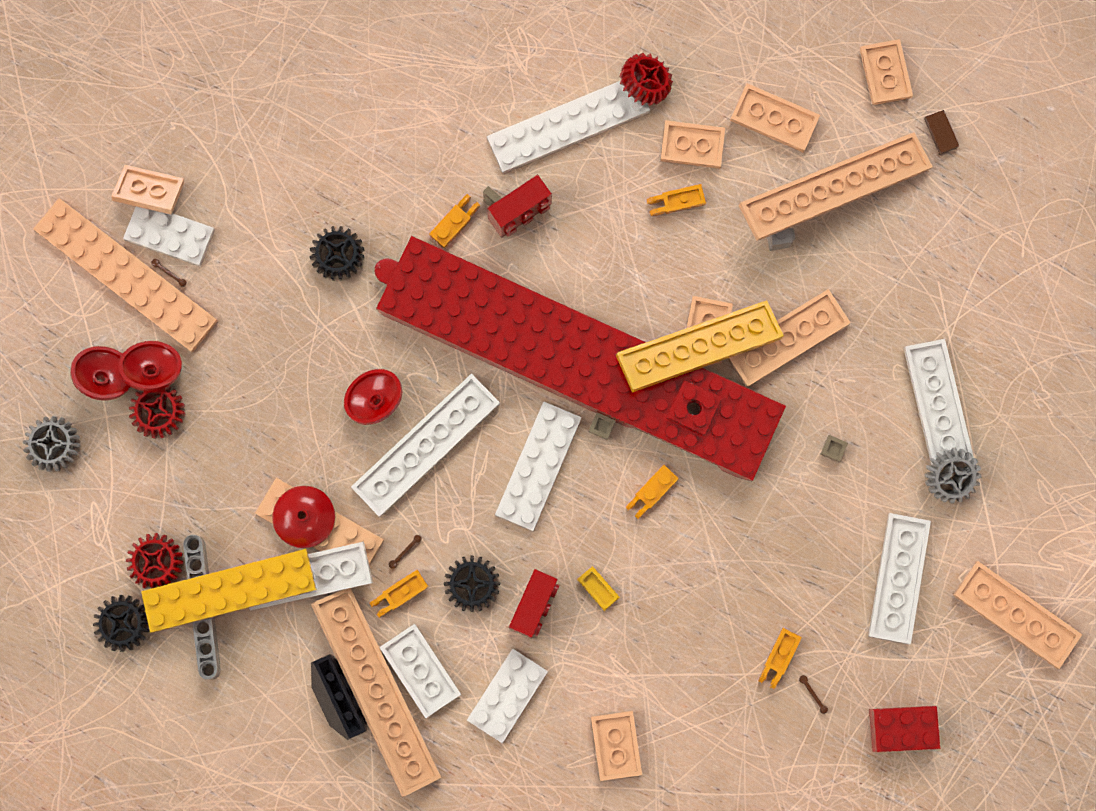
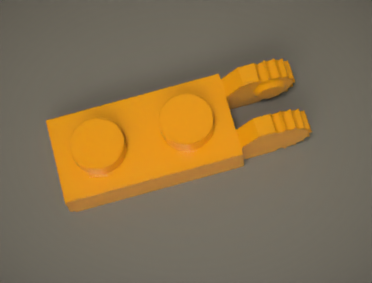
(678, 200)
(453, 222)
(653, 490)
(401, 592)
(780, 656)

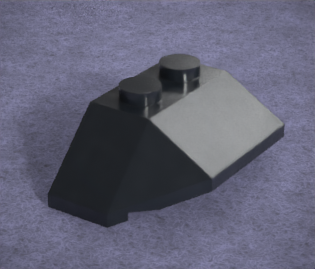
(336, 698)

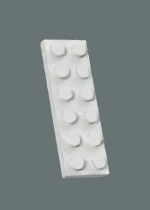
(937, 397)
(538, 466)
(335, 571)
(899, 578)

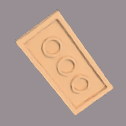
(775, 117)

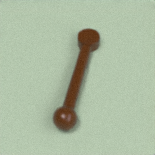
(156, 263)
(393, 563)
(803, 679)

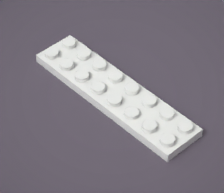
(564, 126)
(425, 445)

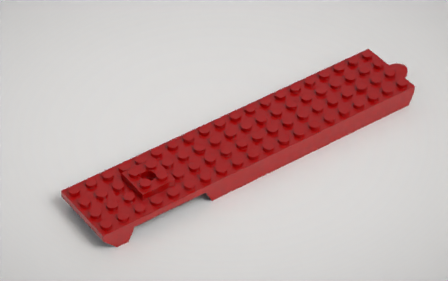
(572, 357)

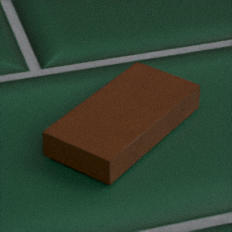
(941, 132)

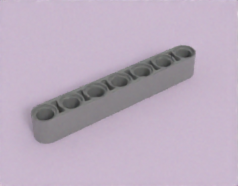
(211, 636)

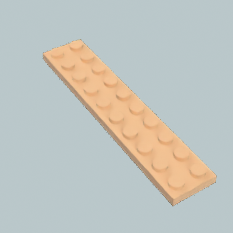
(835, 186)
(125, 275)
(376, 691)

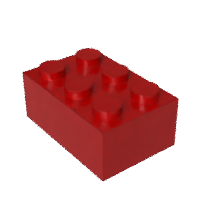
(520, 206)
(534, 604)
(904, 728)

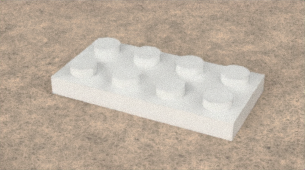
(169, 235)
(420, 671)
(507, 695)

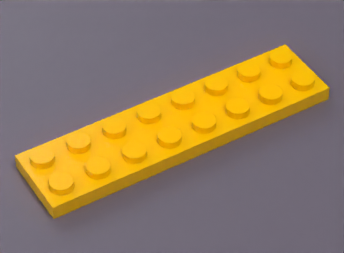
(699, 346)
(228, 590)

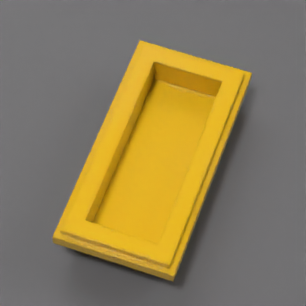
(598, 588)

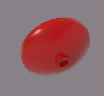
(94, 365)
(150, 366)
(373, 396)
(314, 527)

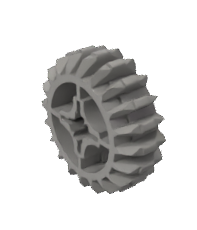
(52, 434)
(969, 472)

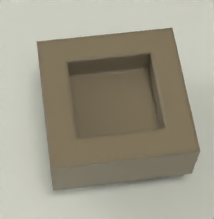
(490, 196)
(602, 426)
(834, 448)

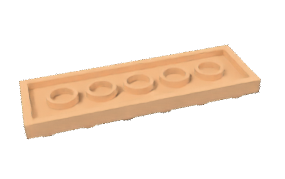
(801, 331)
(344, 531)
(1017, 615)

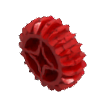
(640, 68)
(153, 418)
(140, 551)

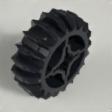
(342, 247)
(481, 583)
(116, 631)

